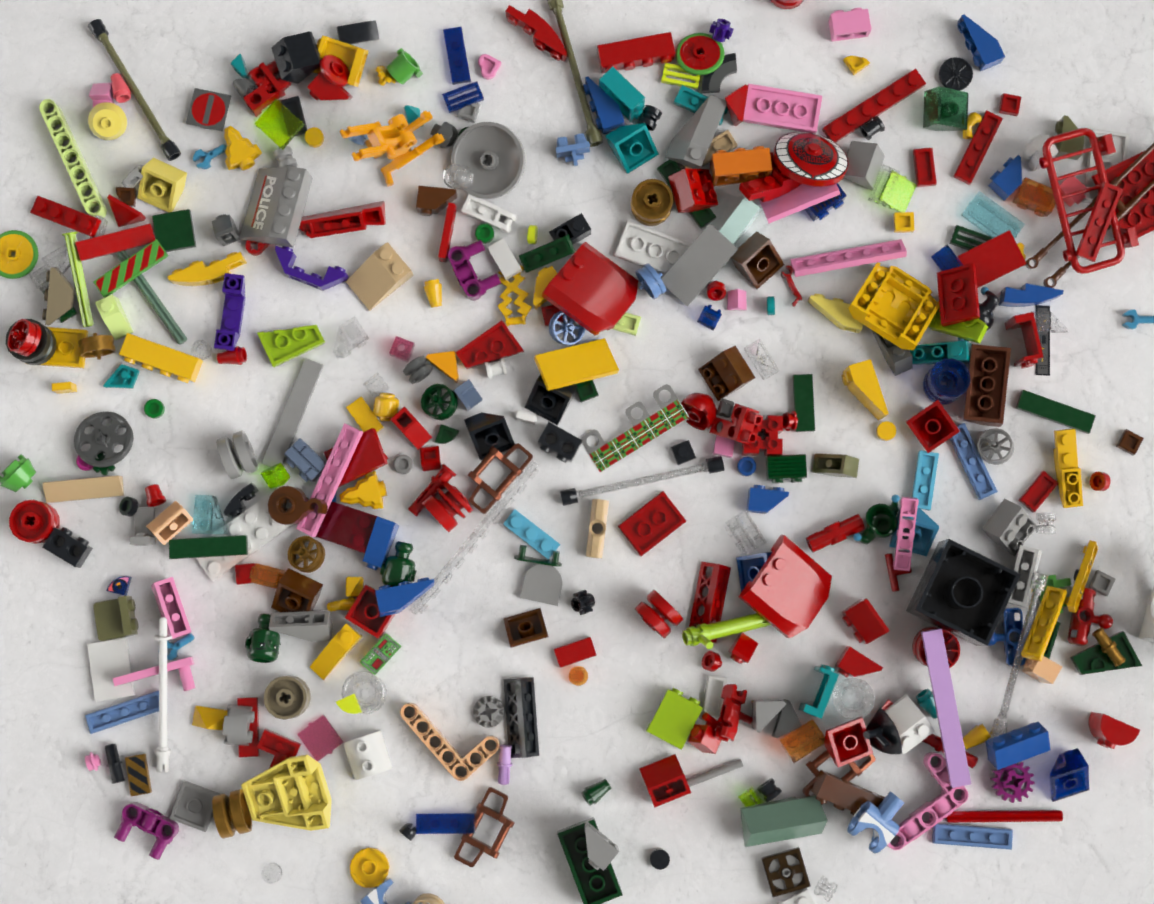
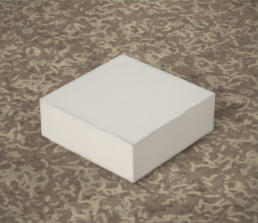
(526, 417)

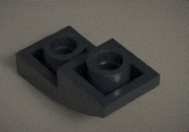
(358, 32)
(236, 505)

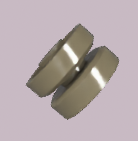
(275, 697)

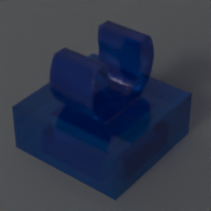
(709, 317)

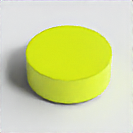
(532, 234)

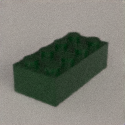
(593, 884)

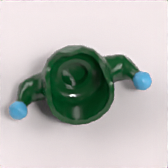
(880, 521)

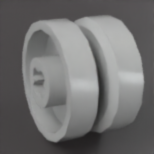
(237, 454)

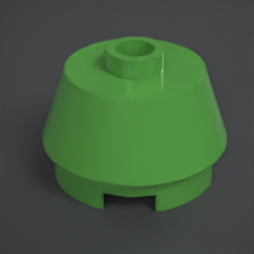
(18, 474)

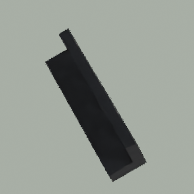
(524, 717)

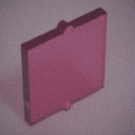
(320, 738)

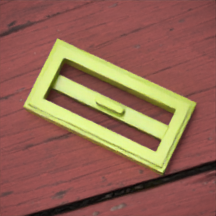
(667, 66)

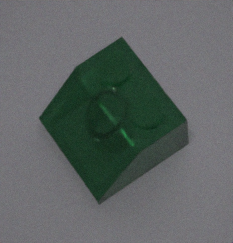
(945, 109)

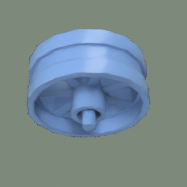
(650, 281)
(566, 327)

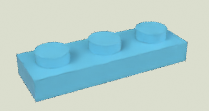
(925, 478)
(531, 534)

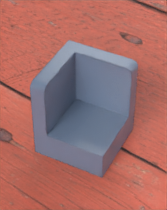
(468, 395)

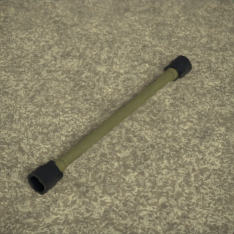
(99, 31)

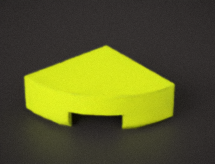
(349, 704)

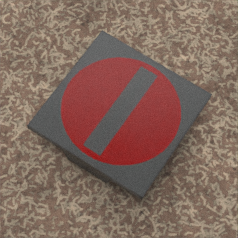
(208, 109)

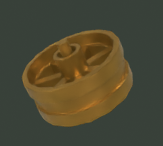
(96, 346)
(306, 554)

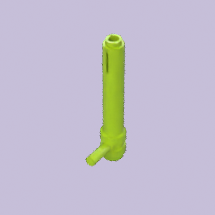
(704, 633)

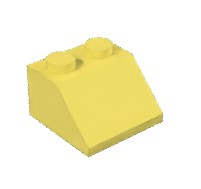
(161, 184)

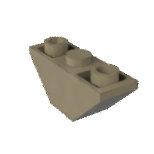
(58, 296)

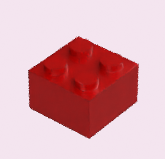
(366, 614)

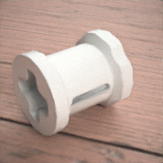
(496, 368)

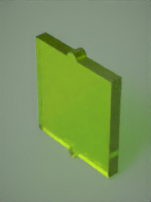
(897, 192)

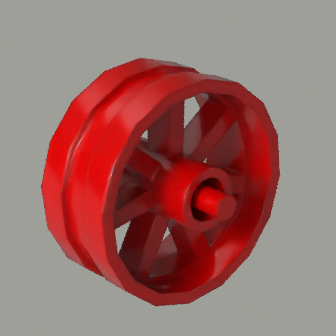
(24, 337)

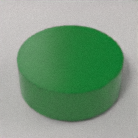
(484, 233)
(154, 408)

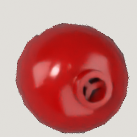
(700, 410)

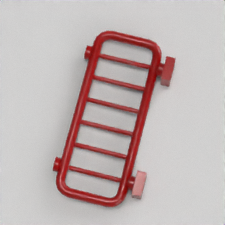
(1099, 146)

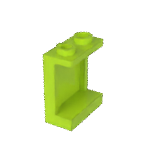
(675, 718)

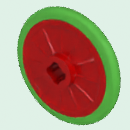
(702, 64)

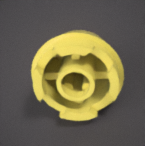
(107, 121)

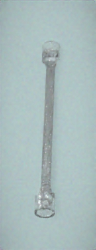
(1038, 585)

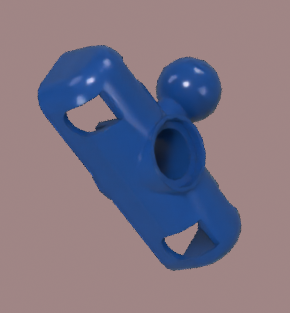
(1009, 625)

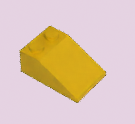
(865, 387)

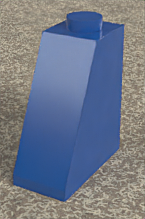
(380, 543)

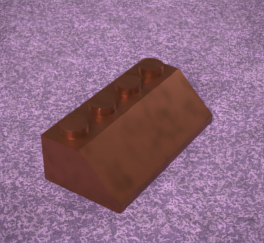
(988, 385)

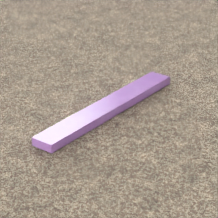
(946, 707)

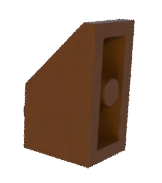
(434, 199)

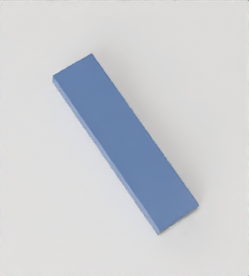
(972, 463)
(123, 712)
(972, 836)

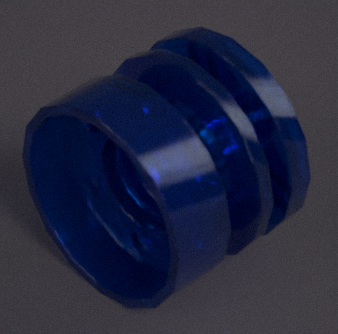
(950, 372)

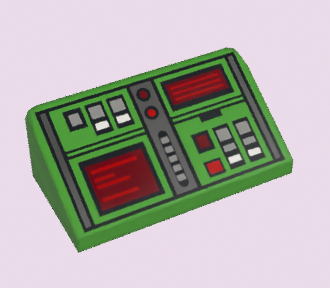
(380, 654)

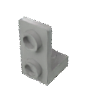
(142, 534)

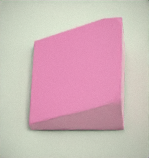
(723, 447)

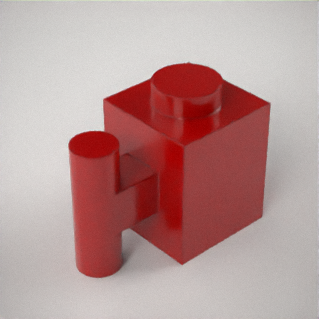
(703, 735)

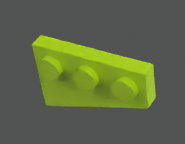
(969, 330)
(290, 343)

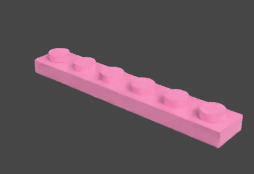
(848, 258)
(331, 476)

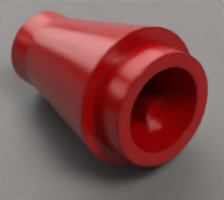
(236, 357)

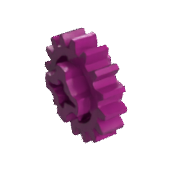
(1016, 789)

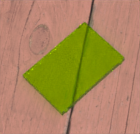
(279, 124)

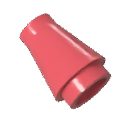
(120, 89)

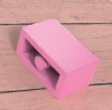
(849, 24)

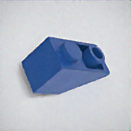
(1008, 180)
(763, 500)

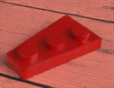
(489, 347)

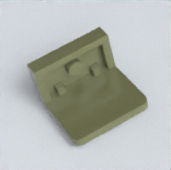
(115, 618)

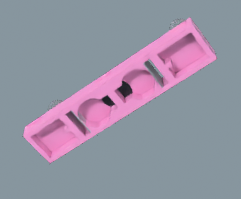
(905, 533)

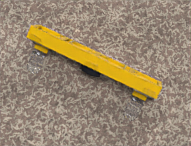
(1081, 575)

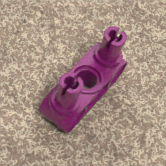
(465, 273)
(150, 822)

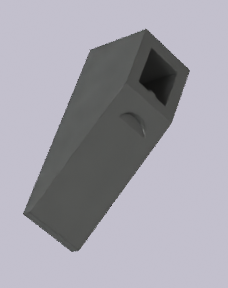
(897, 358)

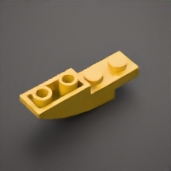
(200, 274)
(1067, 469)

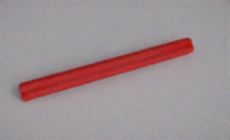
(1005, 816)

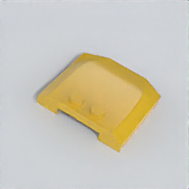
(894, 306)

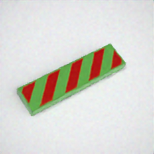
(130, 268)

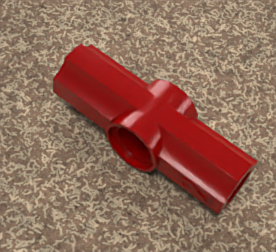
(835, 533)

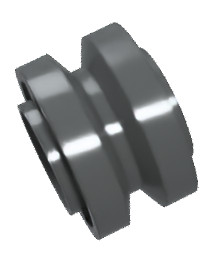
(417, 369)

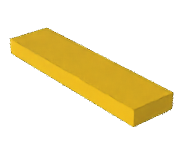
(1044, 623)

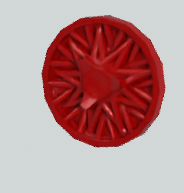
(334, 70)

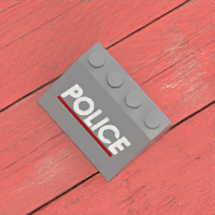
(277, 205)

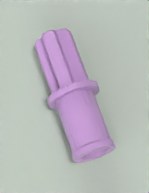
(504, 764)

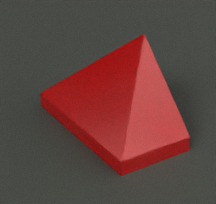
(736, 104)
(124, 213)

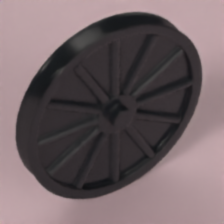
(955, 74)

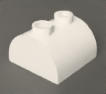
(368, 755)

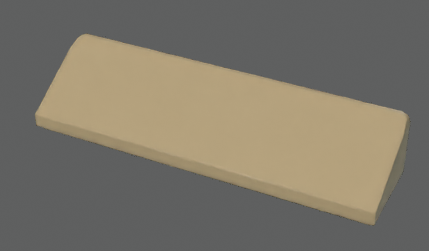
(83, 489)

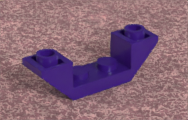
(332, 277)
(233, 311)

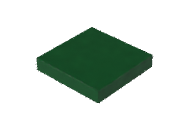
(174, 230)

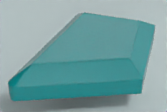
(122, 378)

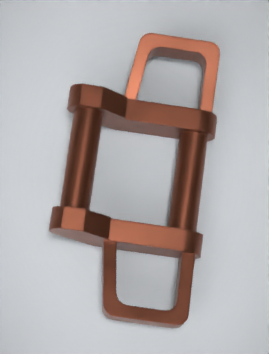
(506, 483)
(855, 770)
(507, 824)

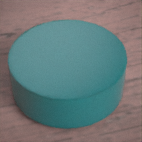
(770, 305)

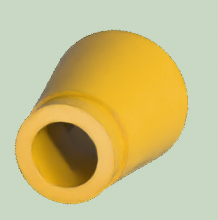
(433, 291)
(976, 736)

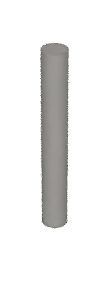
(714, 773)

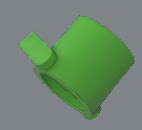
(404, 67)

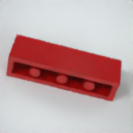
(636, 52)

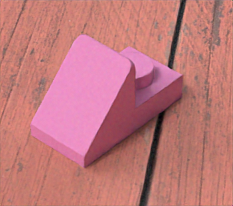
(101, 93)

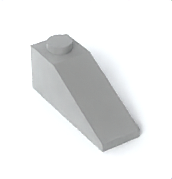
(303, 625)

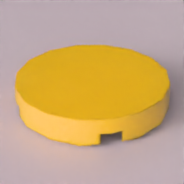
(369, 867)

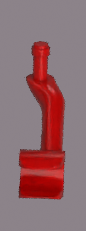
(792, 286)

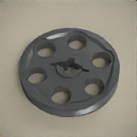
(95, 439)

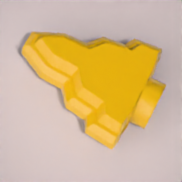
(239, 150)
(366, 492)

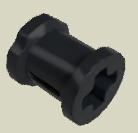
(872, 128)

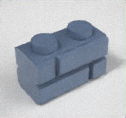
(305, 460)

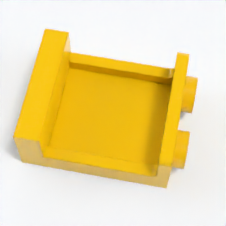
(351, 55)

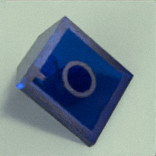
(1069, 775)

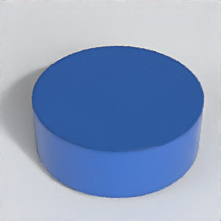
(746, 466)

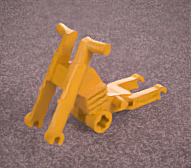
(393, 140)

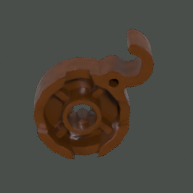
(300, 505)

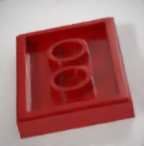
(994, 258)
(958, 295)
(366, 458)
(652, 523)

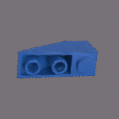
(984, 47)
(606, 109)
(395, 599)

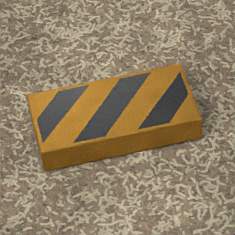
(138, 775)

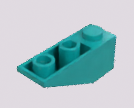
(932, 353)

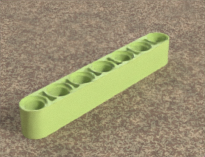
(69, 151)

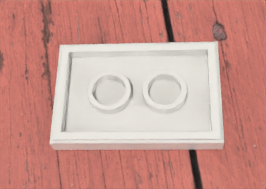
(108, 661)

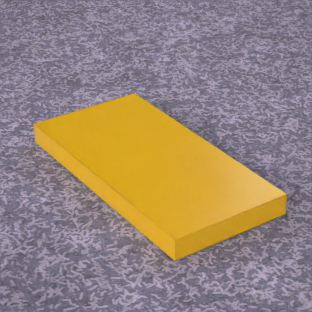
(576, 364)

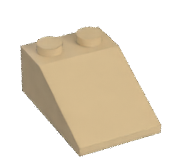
(379, 276)

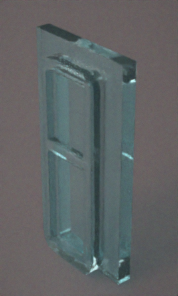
(991, 217)

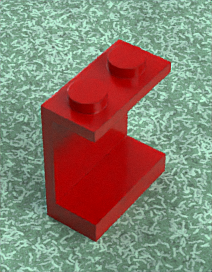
(1030, 336)

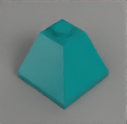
(632, 145)

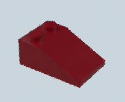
(347, 527)

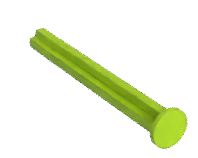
(79, 280)

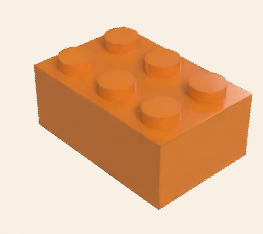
(740, 165)

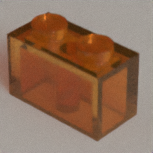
(1035, 197)
(266, 575)
(803, 741)

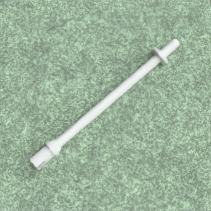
(162, 750)

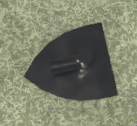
(883, 733)

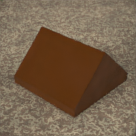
(525, 627)

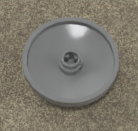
(493, 156)

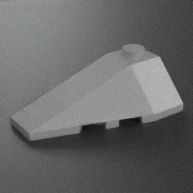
(695, 137)

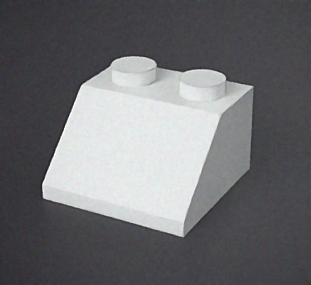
(910, 723)

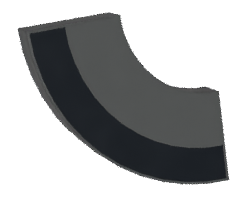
(712, 81)

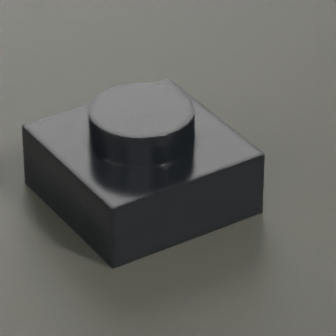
(683, 452)

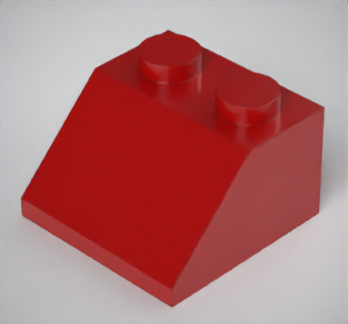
(864, 621)

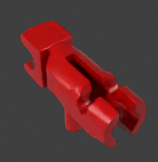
(731, 713)

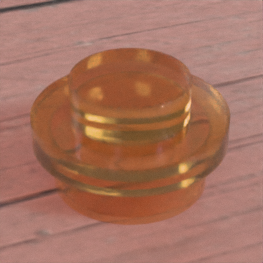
(578, 675)

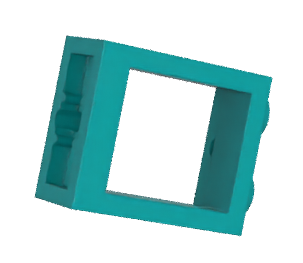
(624, 93)

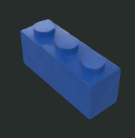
(1017, 745)

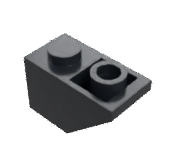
(576, 228)

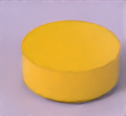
(314, 137)
(886, 431)

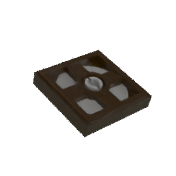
(785, 872)

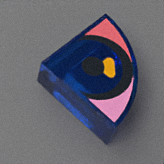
(120, 585)

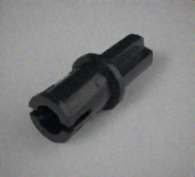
(114, 763)

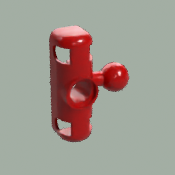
(1083, 627)

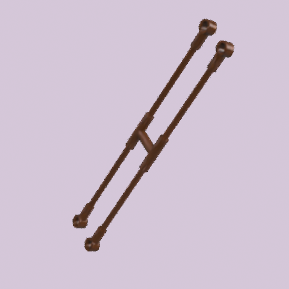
(1123, 210)

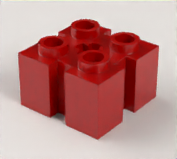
(771, 444)

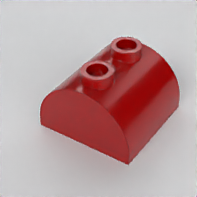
(1111, 731)

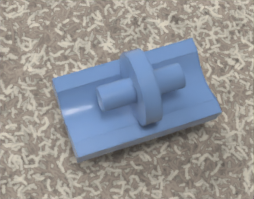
(572, 152)

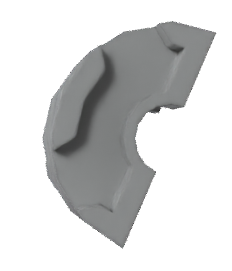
(237, 725)

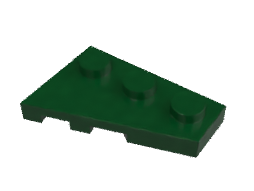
(1094, 660)

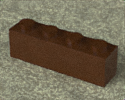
(843, 793)

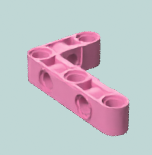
(938, 808)

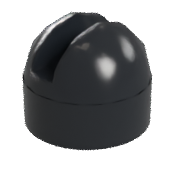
(407, 832)

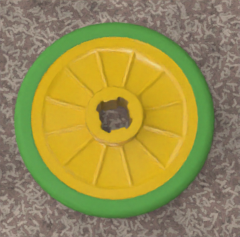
(25, 257)

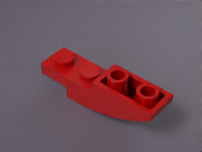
(544, 35)
(768, 187)

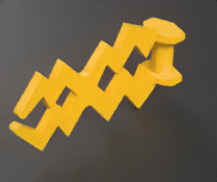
(513, 287)

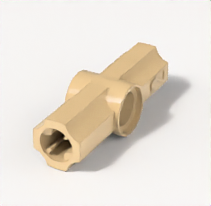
(598, 516)

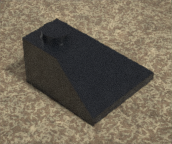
(489, 431)

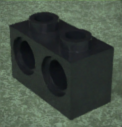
(562, 438)
(66, 550)

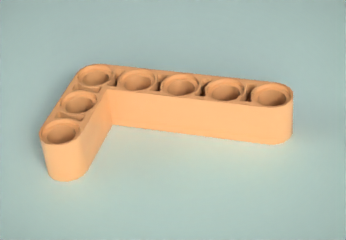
(446, 746)

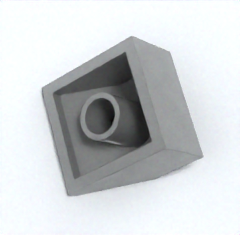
(599, 848)

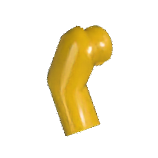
(973, 118)
(344, 604)

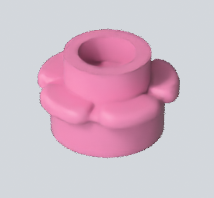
(92, 761)

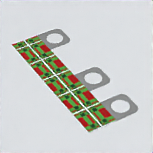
(642, 432)

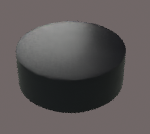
(128, 506)
(659, 859)

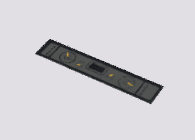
(1043, 364)

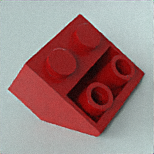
(693, 190)
(665, 780)

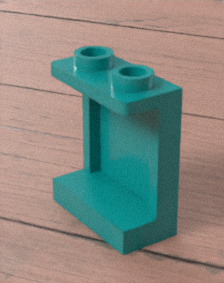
(823, 694)

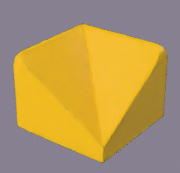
(354, 586)

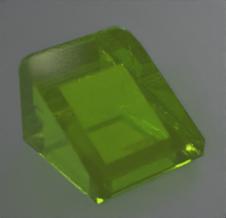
(275, 475)

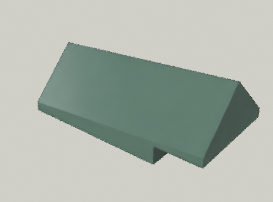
(782, 820)

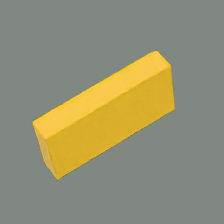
(364, 415)

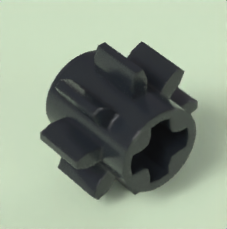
(583, 602)

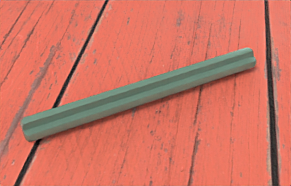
(156, 303)

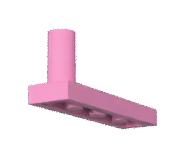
(182, 665)

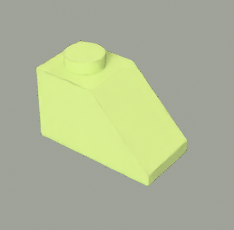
(114, 316)

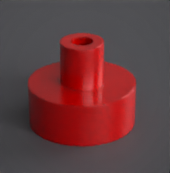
(716, 291)
(1100, 481)
(711, 661)

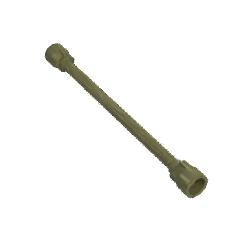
(592, 133)

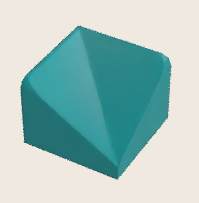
(412, 113)

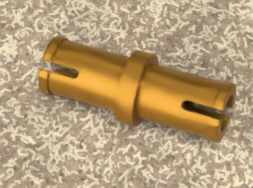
(1108, 647)

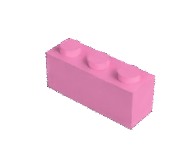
(171, 607)

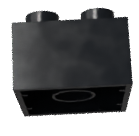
(963, 592)

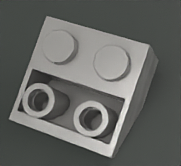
(1009, 526)

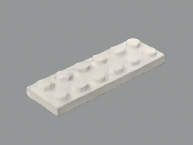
(255, 524)

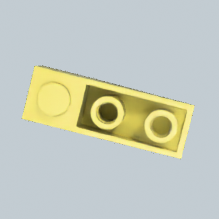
(836, 312)

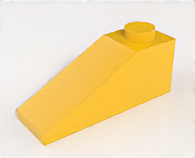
(336, 650)

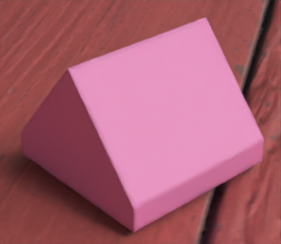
(736, 300)

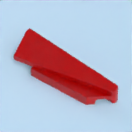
(344, 220)

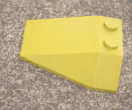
(290, 795)

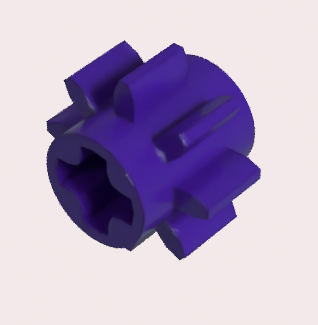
(721, 30)

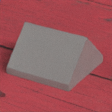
(864, 163)
(764, 711)

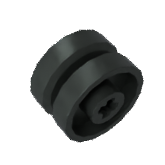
(44, 349)

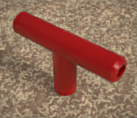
(894, 573)

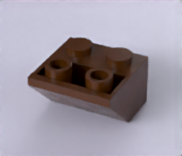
(726, 373)

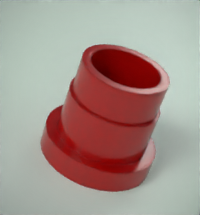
(154, 496)

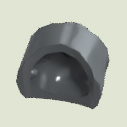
(448, 132)

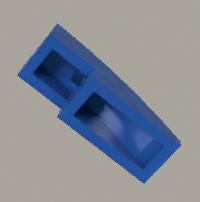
(1028, 295)

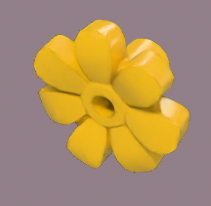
(384, 75)

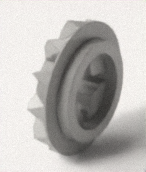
(493, 703)

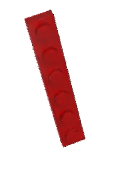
(874, 106)

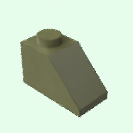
(836, 465)

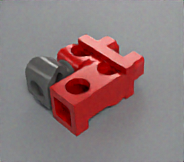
(267, 87)
(742, 422)

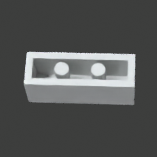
(1026, 564)

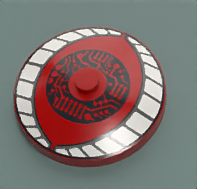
(810, 159)

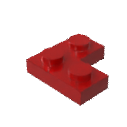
(278, 745)

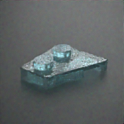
(208, 516)

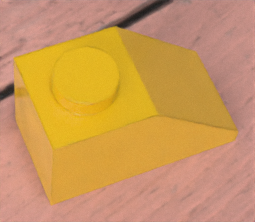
(542, 280)

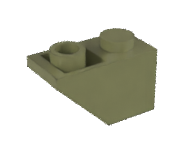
(1069, 146)

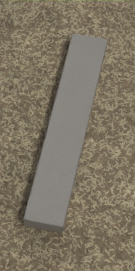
(293, 412)

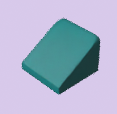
(239, 66)

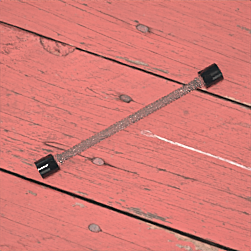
(712, 465)

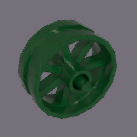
(439, 401)

